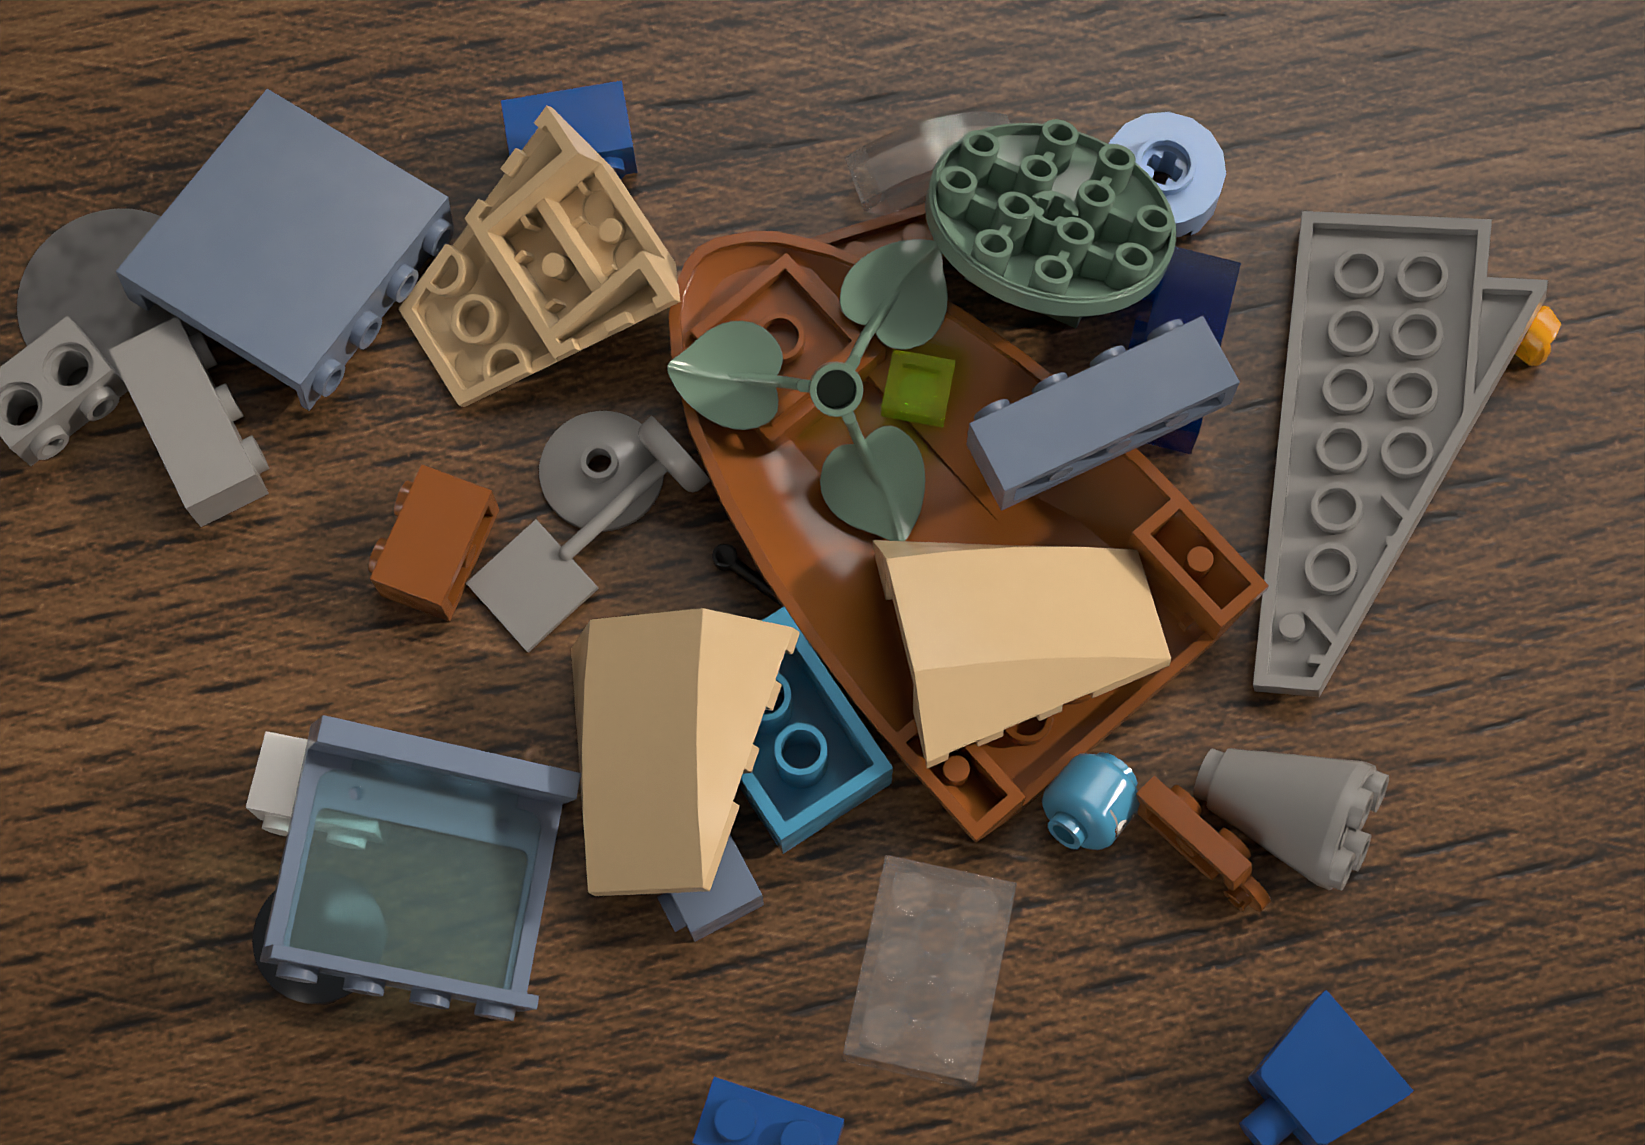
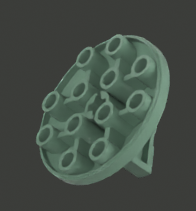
(1050, 219)

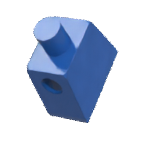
(1320, 1079)

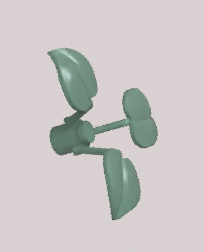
(736, 366)

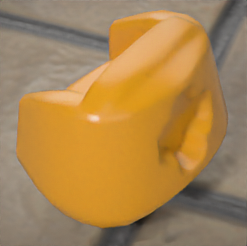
(1536, 343)

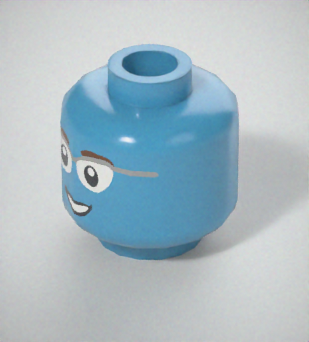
(1091, 801)

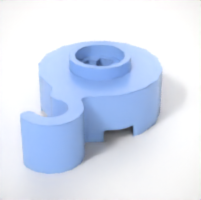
(1186, 153)

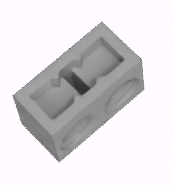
(41, 377)

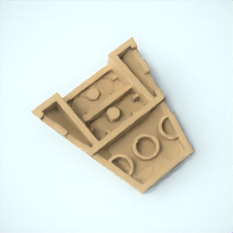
(539, 268)
(1015, 632)
(665, 738)

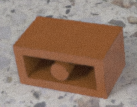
(433, 542)

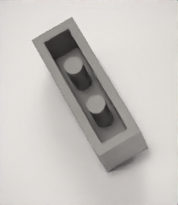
(191, 420)

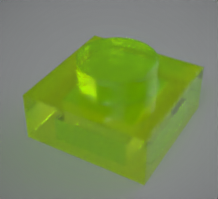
(918, 388)

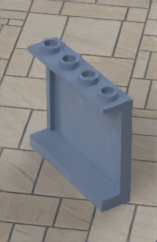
(290, 246)

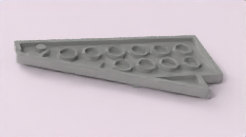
(1381, 387)

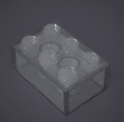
(929, 972)

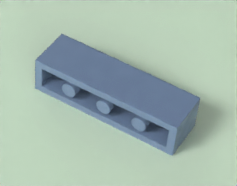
(1100, 411)

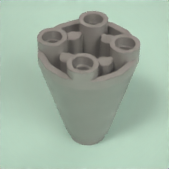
(1296, 807)

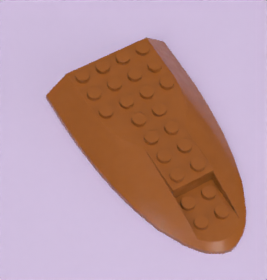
(829, 569)

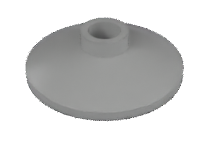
(580, 493)

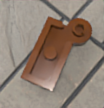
(1179, 822)

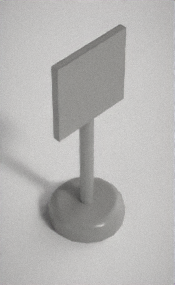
(537, 582)

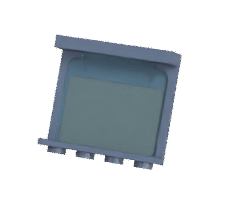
(416, 868)

